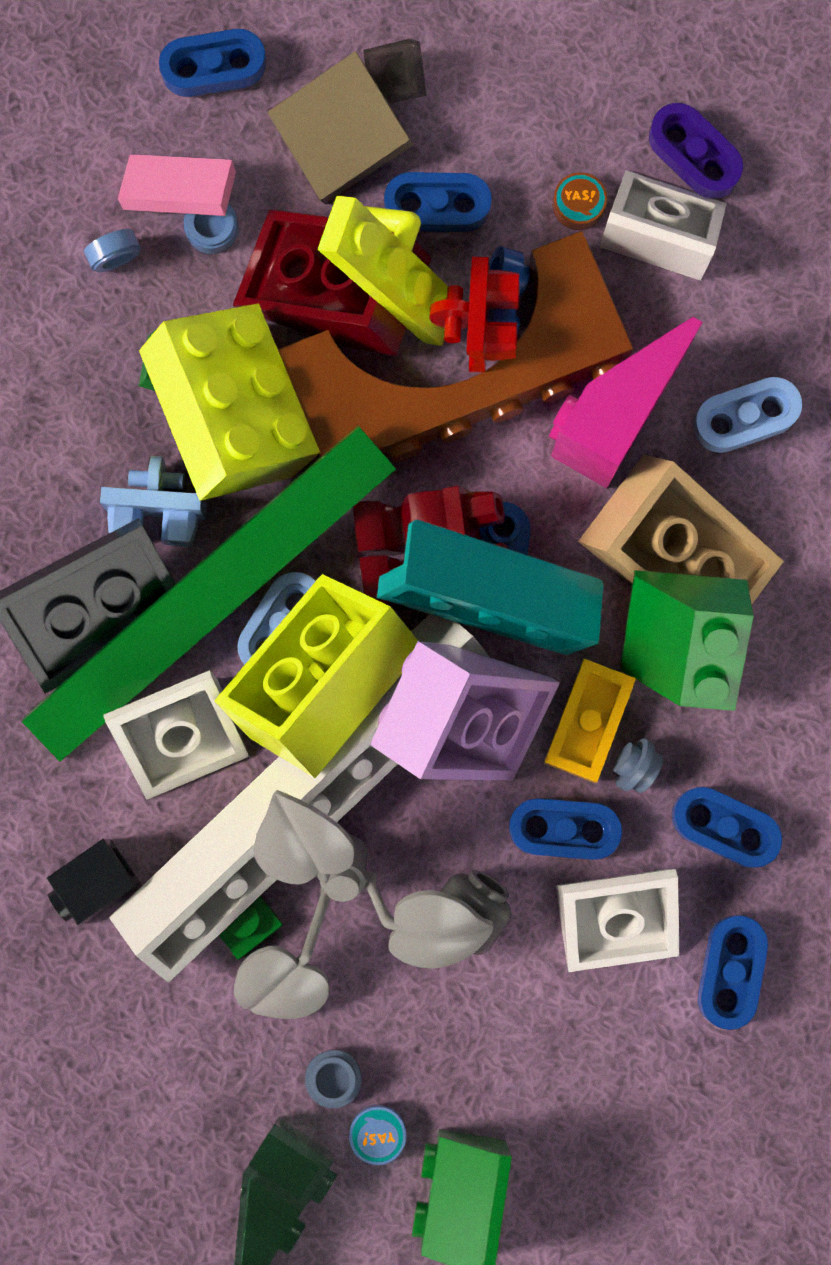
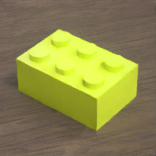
(228, 400)
(318, 674)

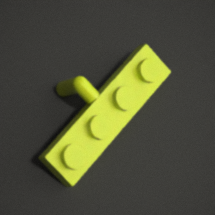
(383, 262)

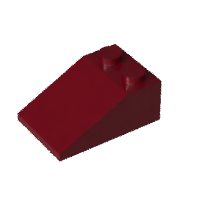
(310, 292)

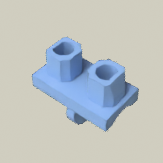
(178, 509)

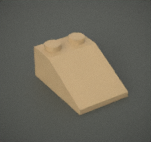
(675, 526)

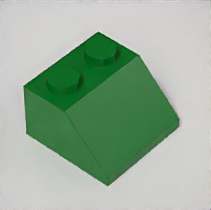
(688, 637)
(464, 1198)

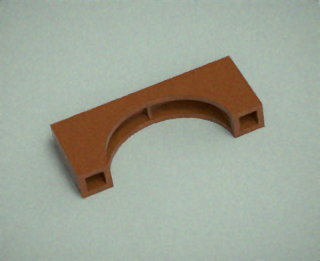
(567, 341)

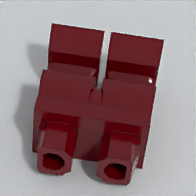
(384, 528)

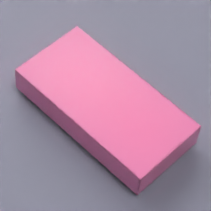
(177, 185)

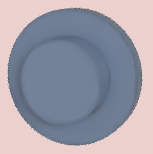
(637, 766)
(333, 1078)

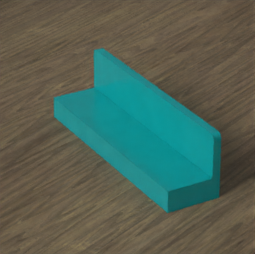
(495, 590)

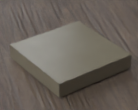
(340, 128)

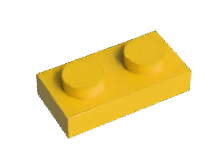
(589, 721)

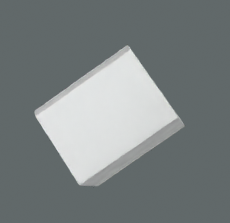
(663, 225)
(176, 735)
(619, 919)

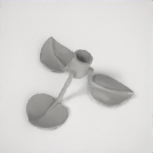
(304, 843)

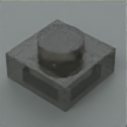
(397, 69)

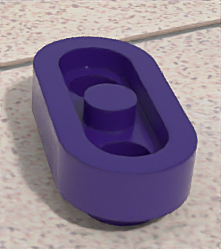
(701, 148)

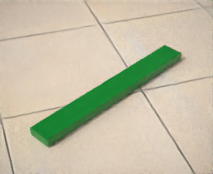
(209, 593)

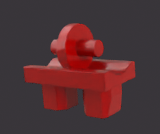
(487, 291)

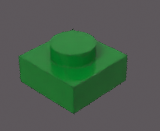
(250, 928)

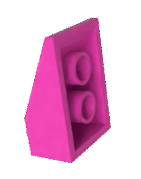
(607, 418)

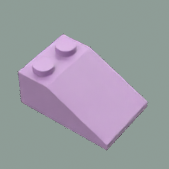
(462, 715)

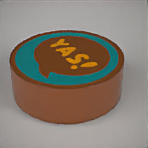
(579, 201)

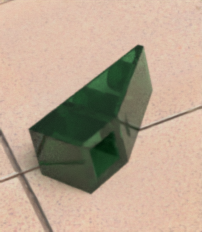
(276, 1189)

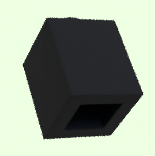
(92, 883)

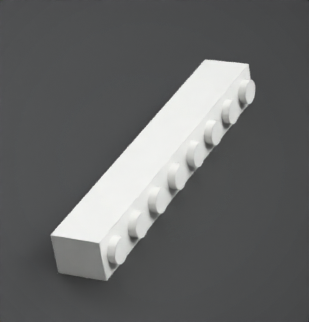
(217, 870)

